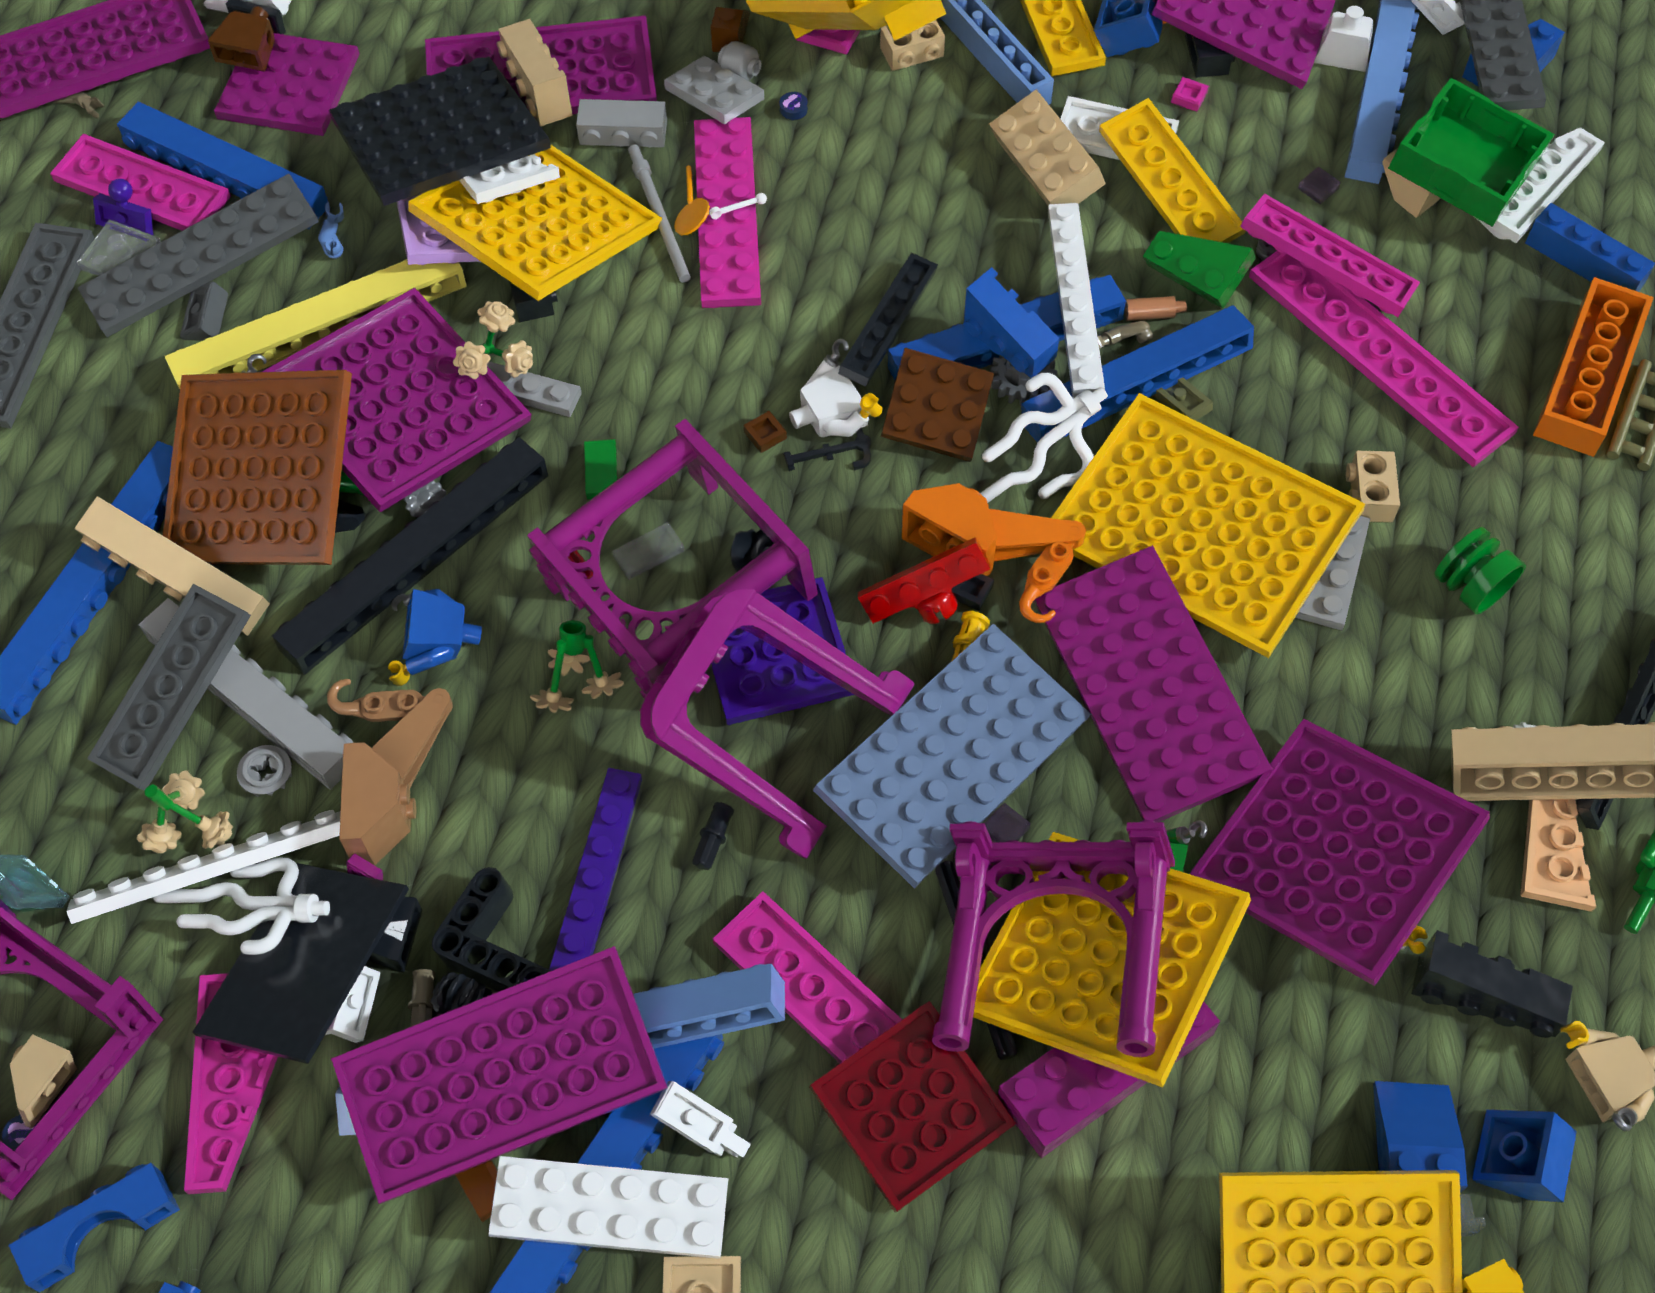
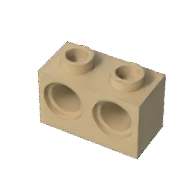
(914, 48)
(1379, 486)

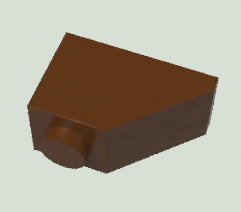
(728, 26)

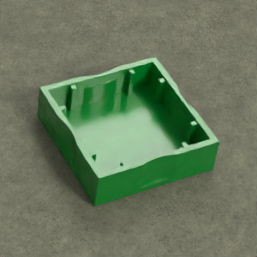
(1471, 152)

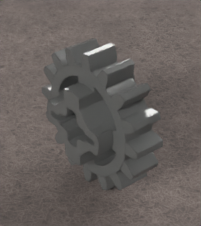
(1012, 382)

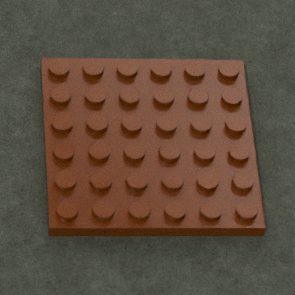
(258, 466)

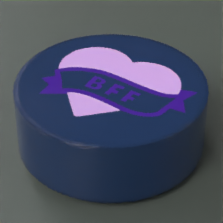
(793, 105)
(15, 1132)

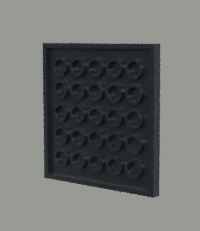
(438, 130)

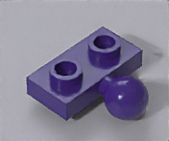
(120, 210)

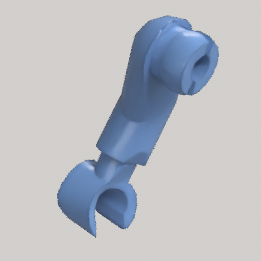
(327, 235)

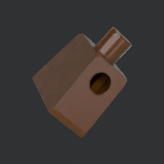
(244, 40)

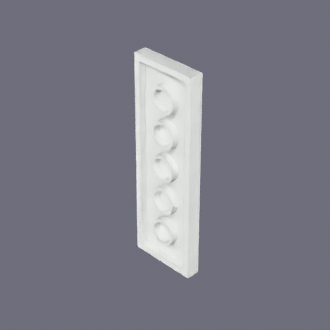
(609, 1207)

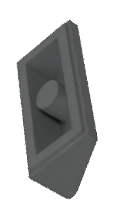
(204, 312)

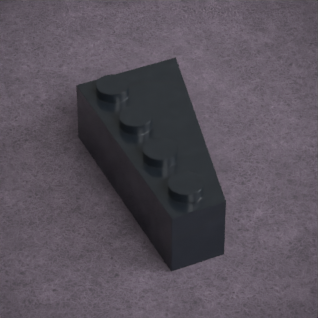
(1490, 987)

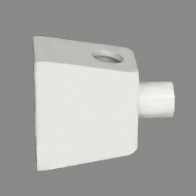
(1346, 40)

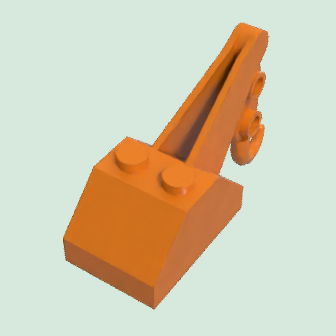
(953, 514)

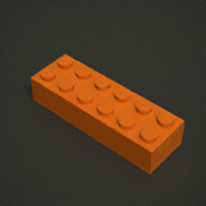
(1593, 367)

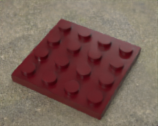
(911, 1108)

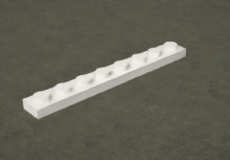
(1075, 298)
(196, 869)

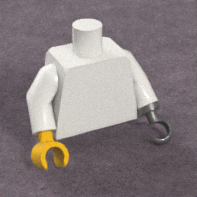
(833, 402)

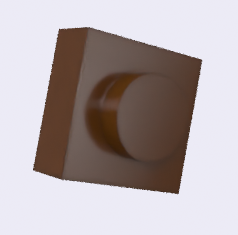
(765, 431)

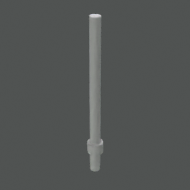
(642, 172)

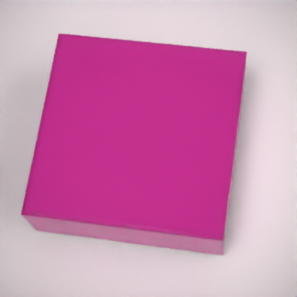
(1189, 94)

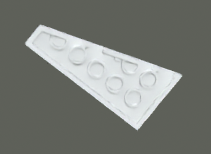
(509, 178)

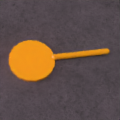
(692, 214)

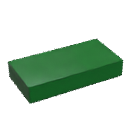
(599, 466)

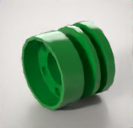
(1474, 565)

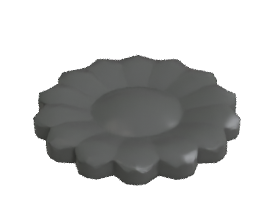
(421, 499)

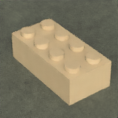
(1047, 151)

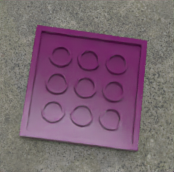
(295, 90)

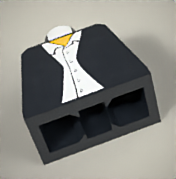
(397, 941)

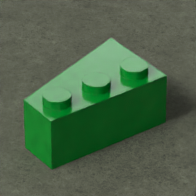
(1200, 264)

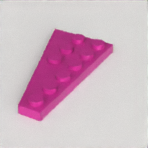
(223, 1102)

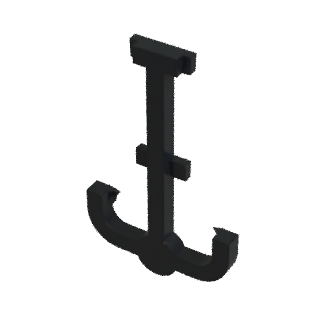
(861, 443)

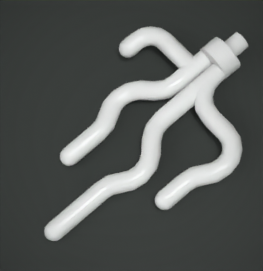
(1071, 414)
(279, 908)

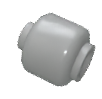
(740, 59)

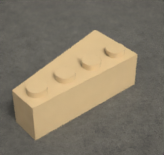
(535, 72)

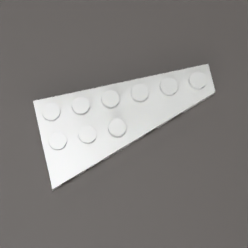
(1550, 177)

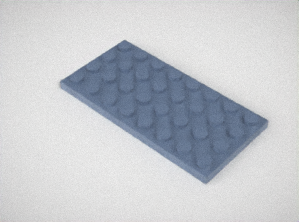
(951, 754)

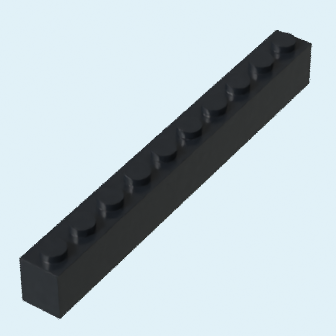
(410, 555)

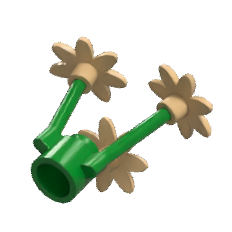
(568, 655)

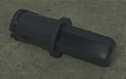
(712, 836)

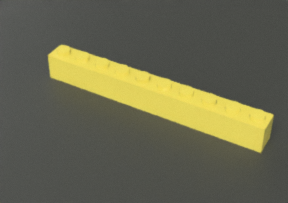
(308, 321)

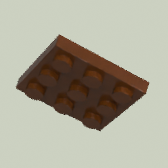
(937, 404)

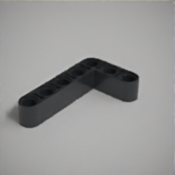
(471, 935)

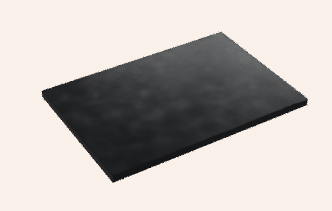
(293, 993)

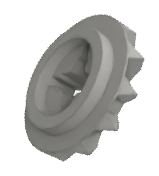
(257, 760)

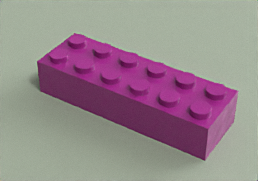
(1067, 1093)

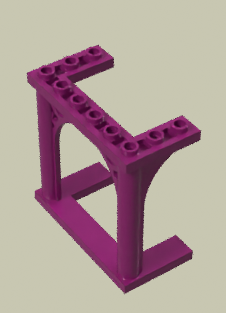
(707, 468)
(114, 1004)

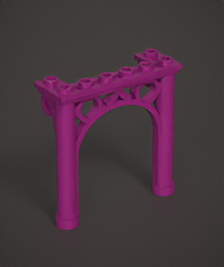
(982, 865)

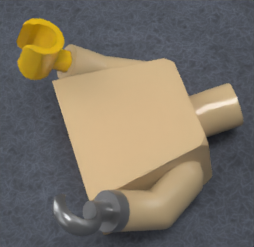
(1612, 1073)

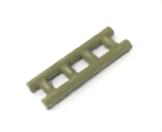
(1628, 421)

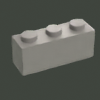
(621, 123)

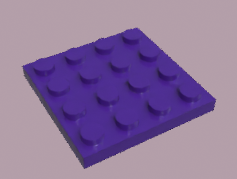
(764, 681)

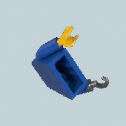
(432, 632)

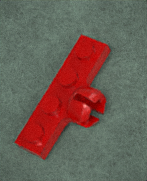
(926, 584)

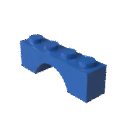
(49, 1251)

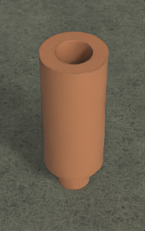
(1153, 308)

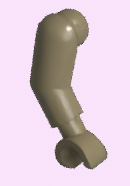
(84, 101)
(1140, 329)

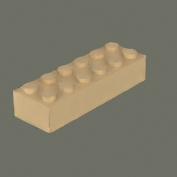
(1554, 762)

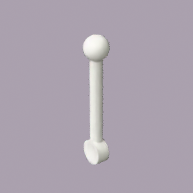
(716, 212)

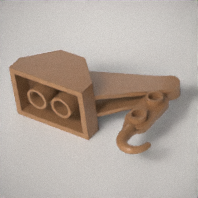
(378, 779)

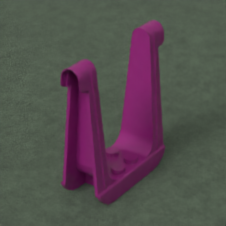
(665, 705)

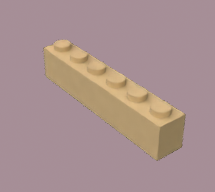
(162, 559)

